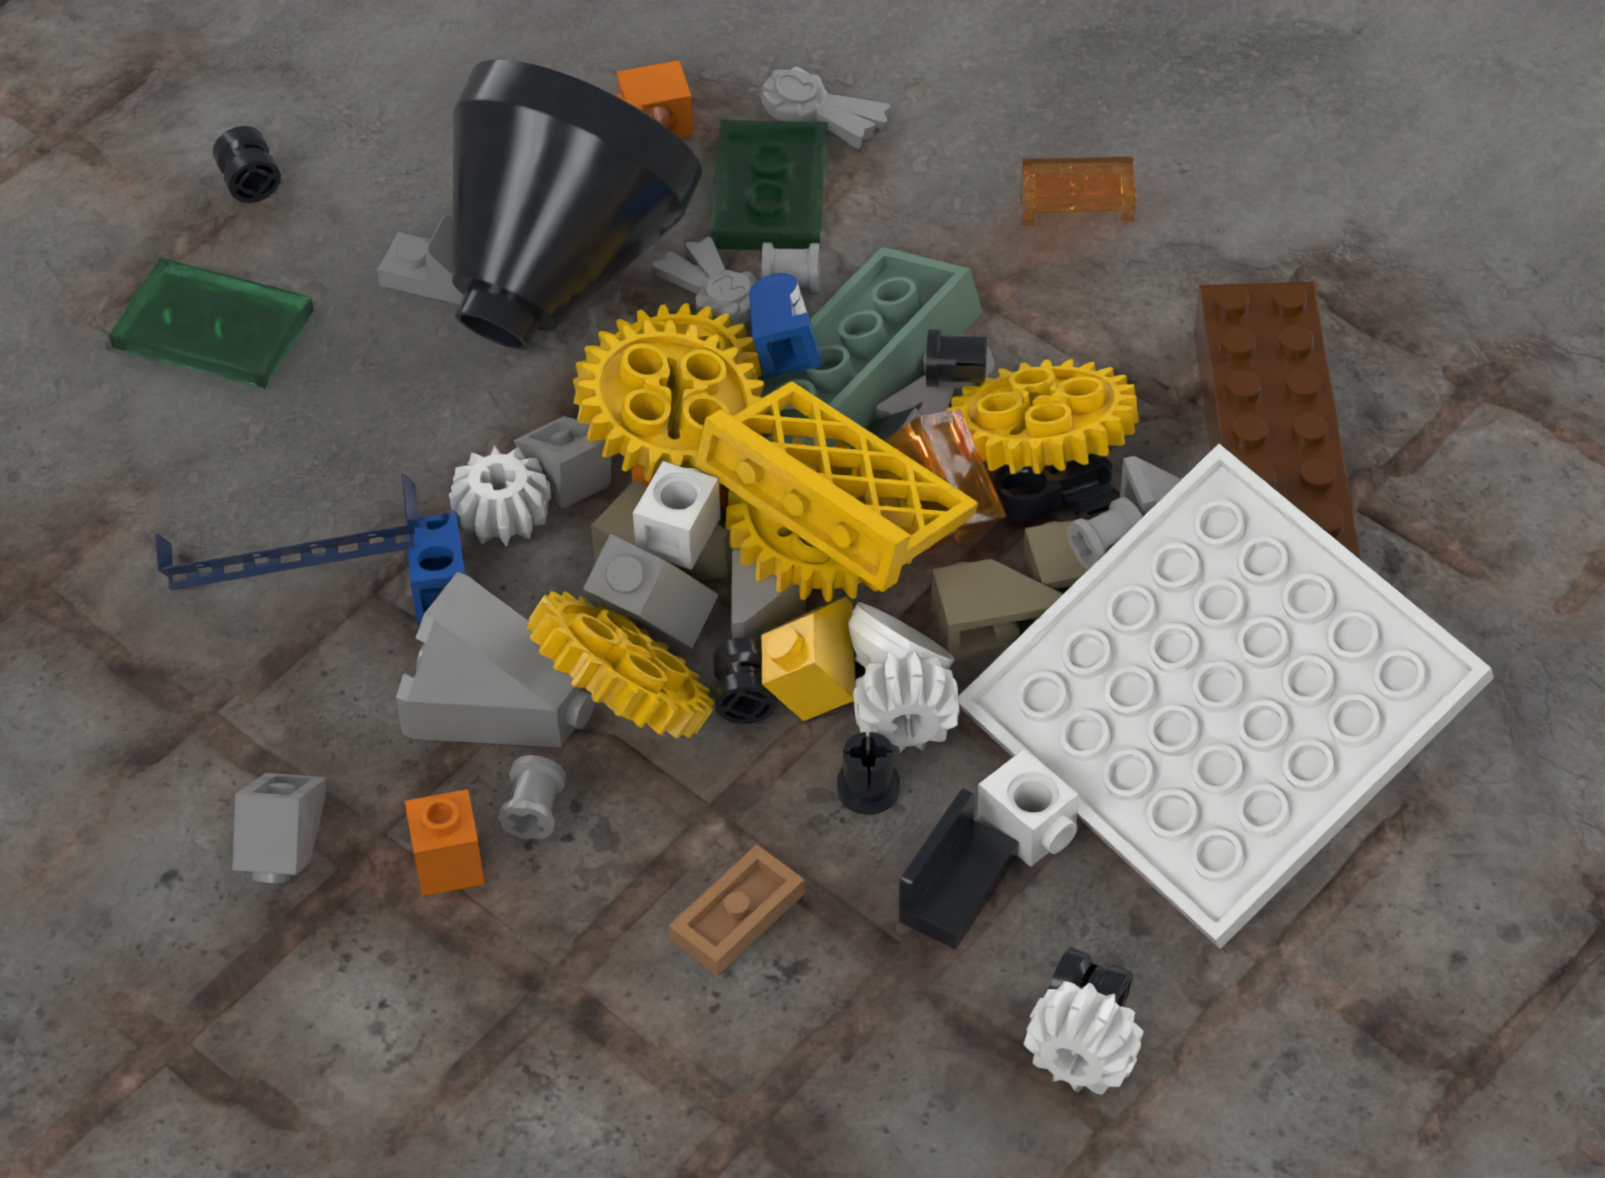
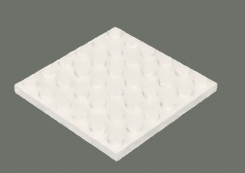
(1225, 692)

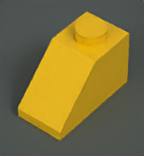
(811, 660)

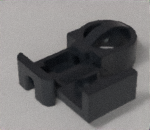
(1080, 485)

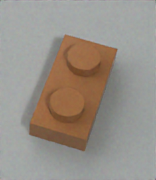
(736, 909)

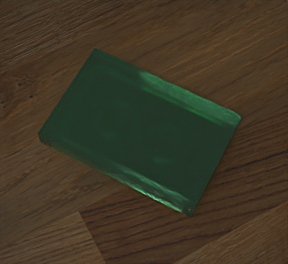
(769, 184)
(211, 322)

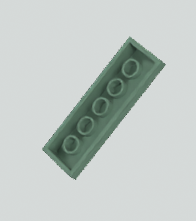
(878, 332)

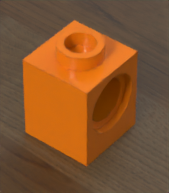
(662, 94)
(444, 842)

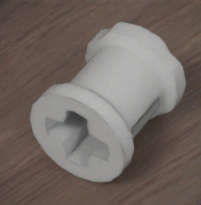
(800, 263)
(1096, 536)
(532, 797)

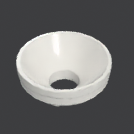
(878, 633)

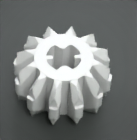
(500, 495)
(907, 701)
(1083, 1037)

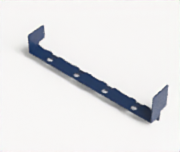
(365, 548)

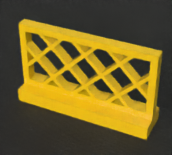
(820, 504)

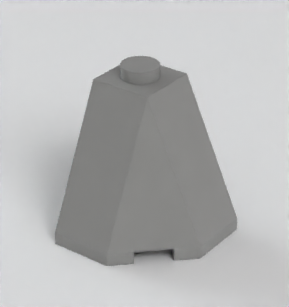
(485, 677)

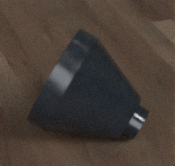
(553, 195)

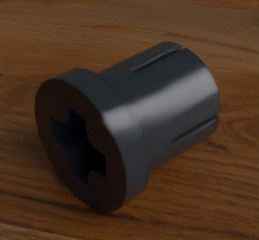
(955, 358)
(853, 777)

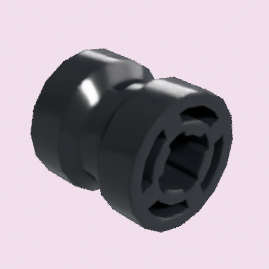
(246, 164)
(740, 689)
(1080, 970)

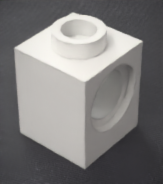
(677, 514)
(1026, 786)

